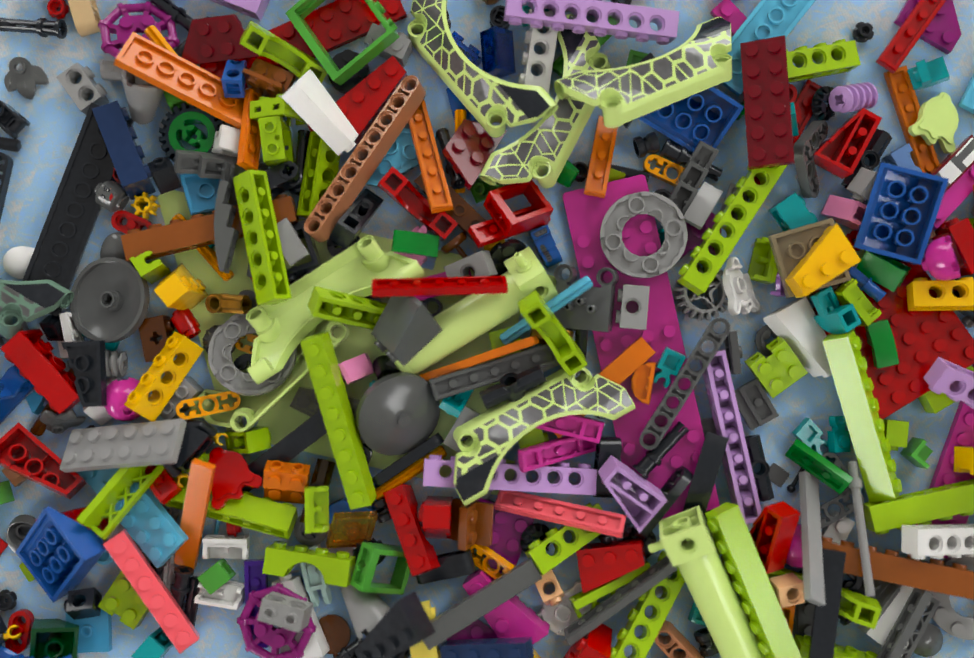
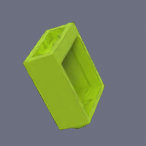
(274, 137)

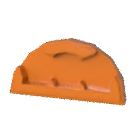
(643, 381)

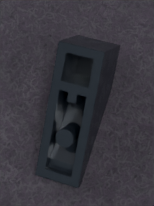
(355, 219)

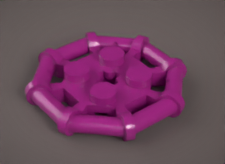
(134, 23)
(268, 633)

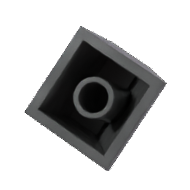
(404, 328)

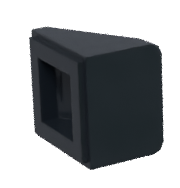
(52, 328)

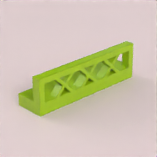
(115, 490)
(580, 600)

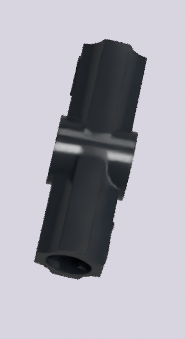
(873, 152)
(512, 386)
(761, 478)

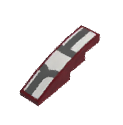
(956, 162)

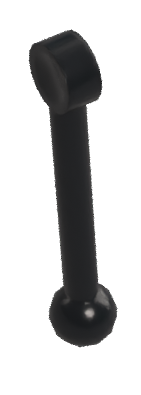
(791, 488)

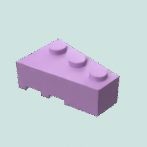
(633, 492)

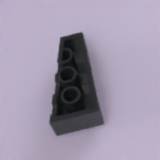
(398, 629)

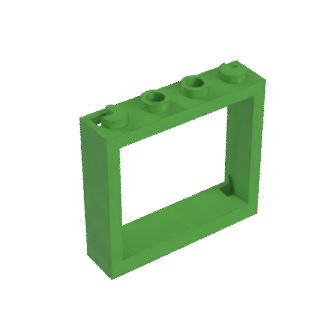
(340, 76)

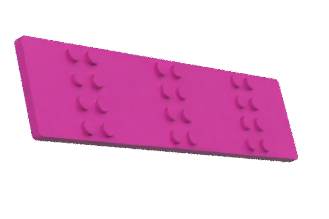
(662, 330)

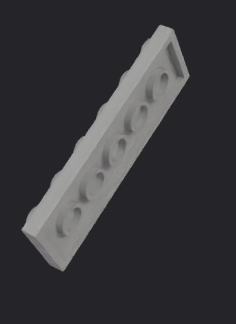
(124, 446)

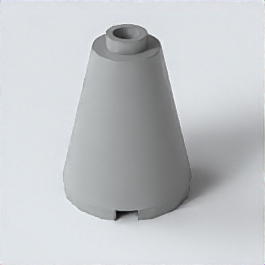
(141, 97)
(364, 609)

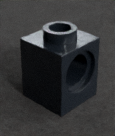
(164, 175)
(88, 609)

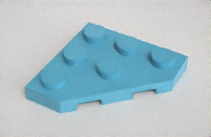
(400, 156)

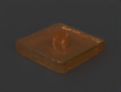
(351, 528)

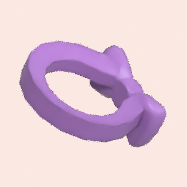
(779, 289)

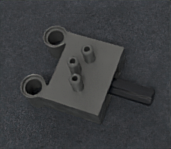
(591, 309)

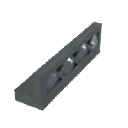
(906, 624)

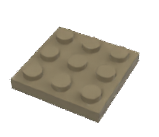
(793, 246)

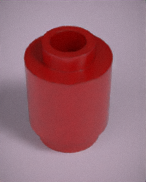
(186, 323)

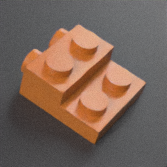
(285, 481)

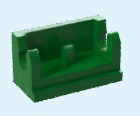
(883, 270)

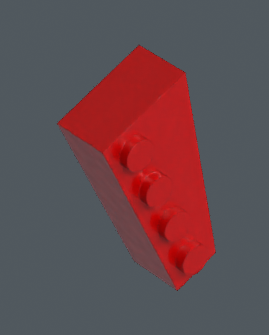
(33, 460)

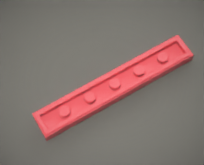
(561, 512)

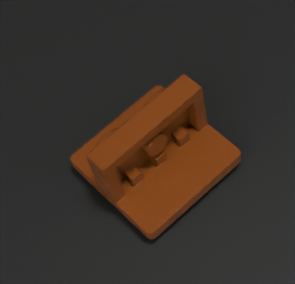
(268, 79)
(472, 523)

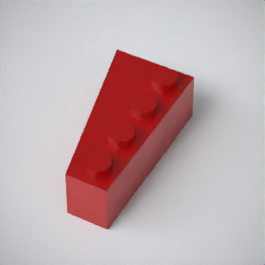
(369, 96)
(42, 369)

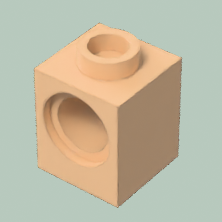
(788, 589)
(556, 597)

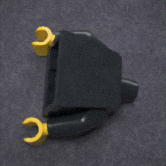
(195, 442)

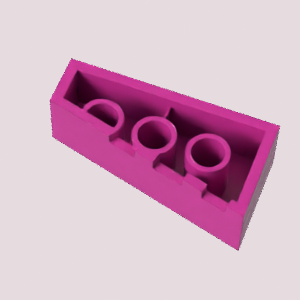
(512, 617)

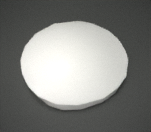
(17, 260)

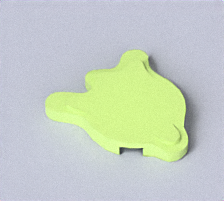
(937, 122)

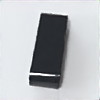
(607, 447)
(452, 565)

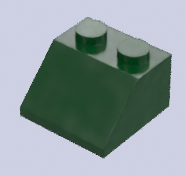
(53, 638)

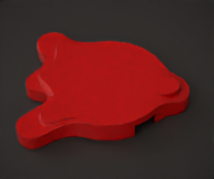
(230, 476)

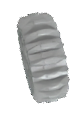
(708, 300)

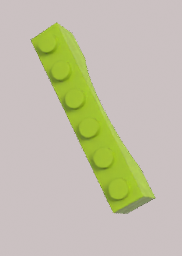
(853, 605)

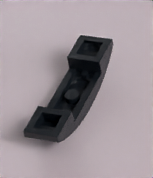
(706, 471)

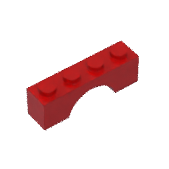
(414, 203)
(416, 548)

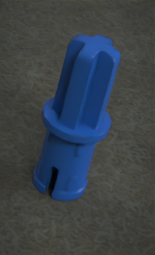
(866, 284)

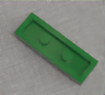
(819, 466)

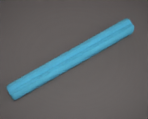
(554, 304)

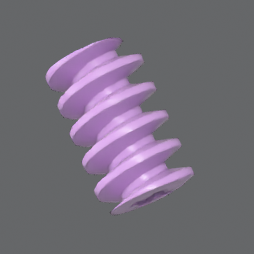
(853, 97)

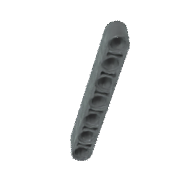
(682, 395)

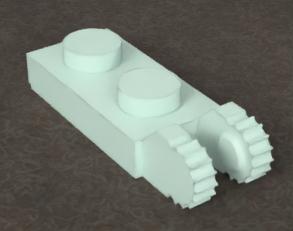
(315, 581)

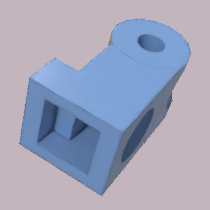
(901, 158)

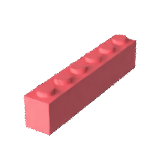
(152, 590)

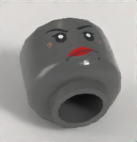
(111, 196)

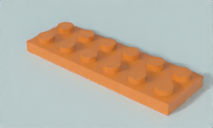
(179, 78)

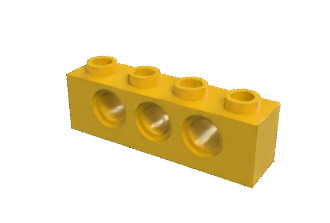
(920, 300)
(163, 388)

